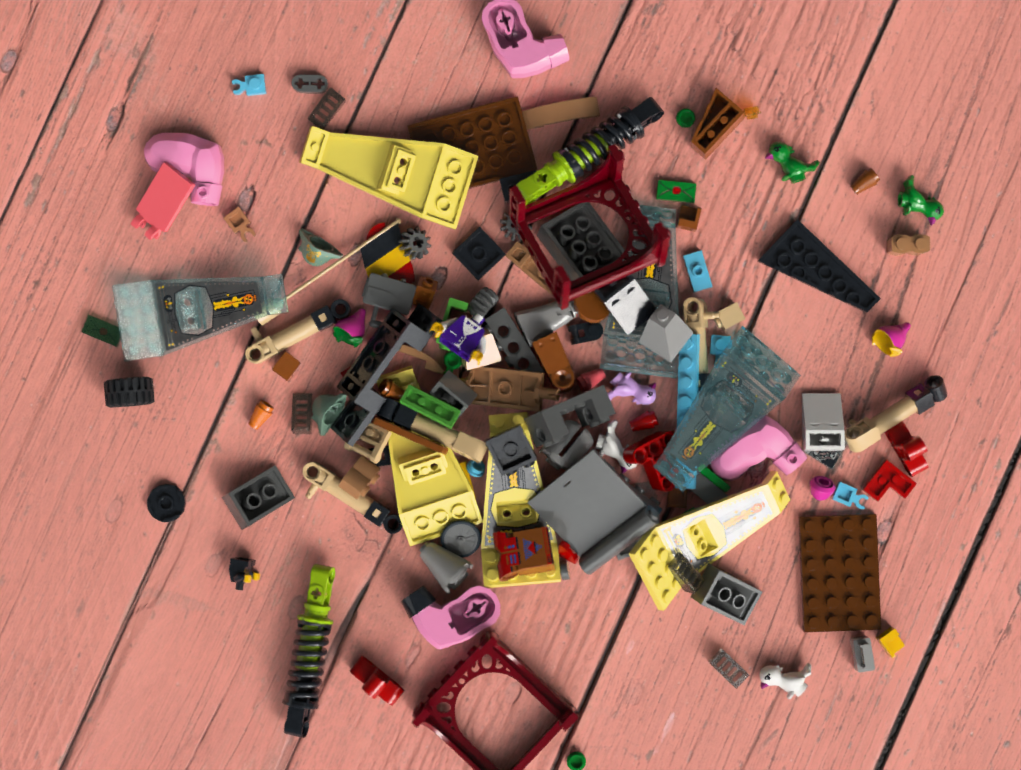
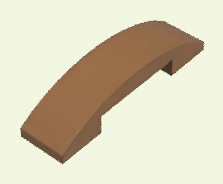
(561, 112)
(521, 258)
(430, 365)

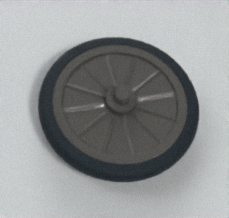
(461, 538)

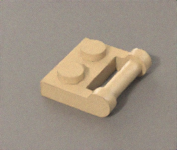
(375, 436)

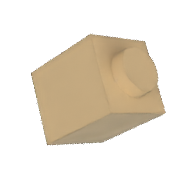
(729, 316)

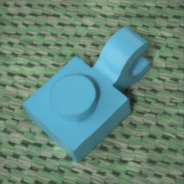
(718, 344)

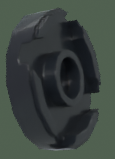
(166, 503)

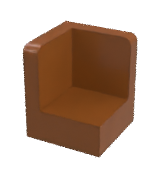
(688, 218)
(286, 366)

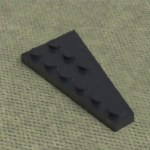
(812, 263)

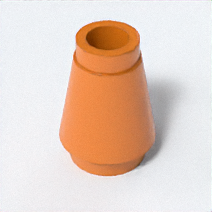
(260, 414)

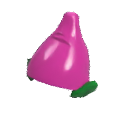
(351, 328)

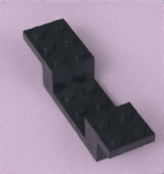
(372, 362)

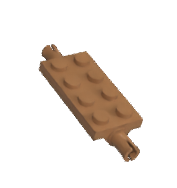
(509, 388)

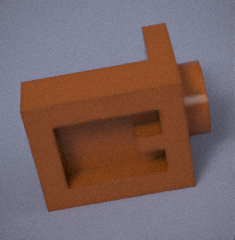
(425, 291)

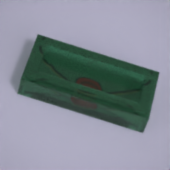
(102, 330)

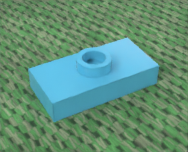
(697, 271)

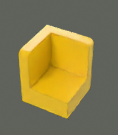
(890, 641)

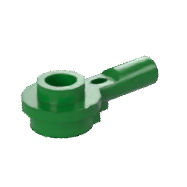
(452, 361)

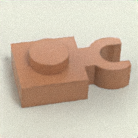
(238, 222)

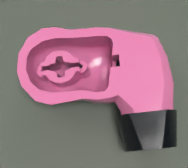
(454, 620)

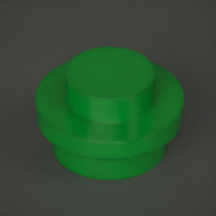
(685, 118)
(576, 761)

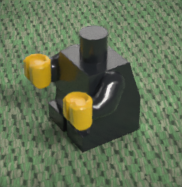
(241, 571)

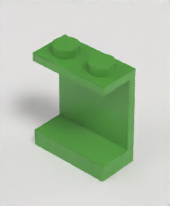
(452, 304)

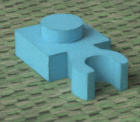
(253, 85)
(846, 495)

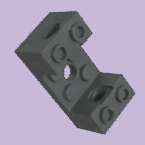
(591, 408)

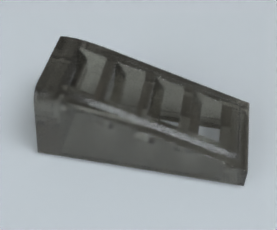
(321, 105)
(301, 429)
(690, 579)
(717, 657)

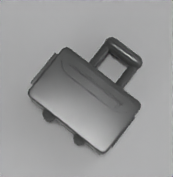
(387, 294)

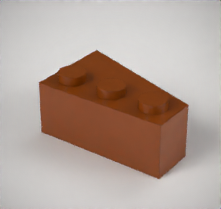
(717, 123)

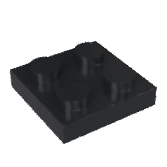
(478, 253)

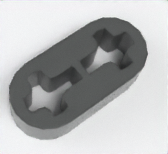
(310, 89)

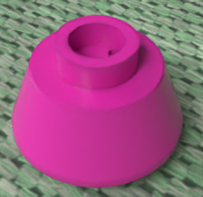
(821, 487)

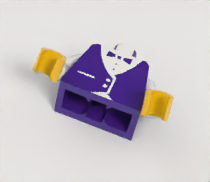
(463, 336)

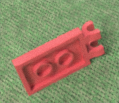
(162, 201)

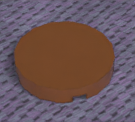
(590, 308)

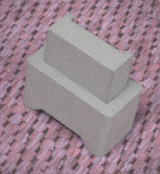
(862, 654)

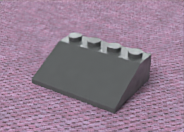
(580, 241)

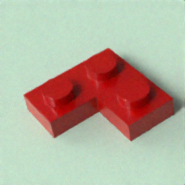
(886, 477)

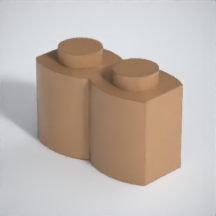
(904, 244)
(359, 477)

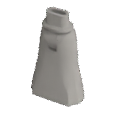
(543, 320)

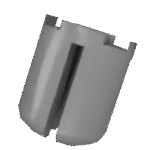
(574, 452)

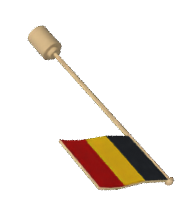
(379, 256)

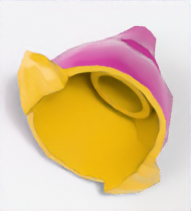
(891, 338)

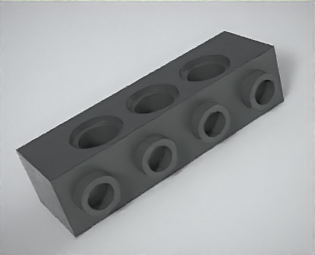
(500, 319)

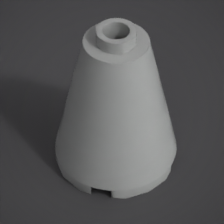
(445, 566)

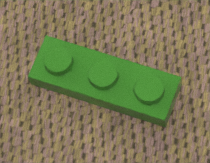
(430, 406)

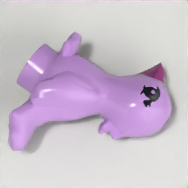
(627, 386)

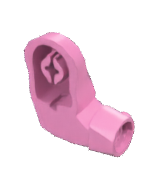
(515, 44)
(193, 158)
(761, 441)

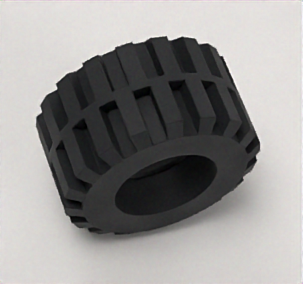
(129, 392)

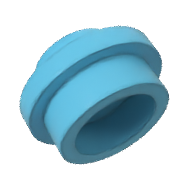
(475, 469)

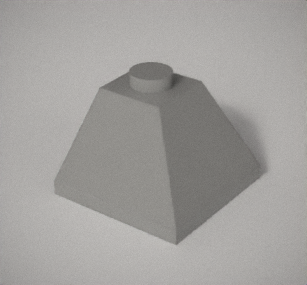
(665, 333)

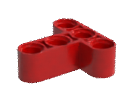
(908, 448)
(647, 453)
(376, 681)

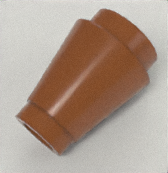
(865, 181)
(390, 389)

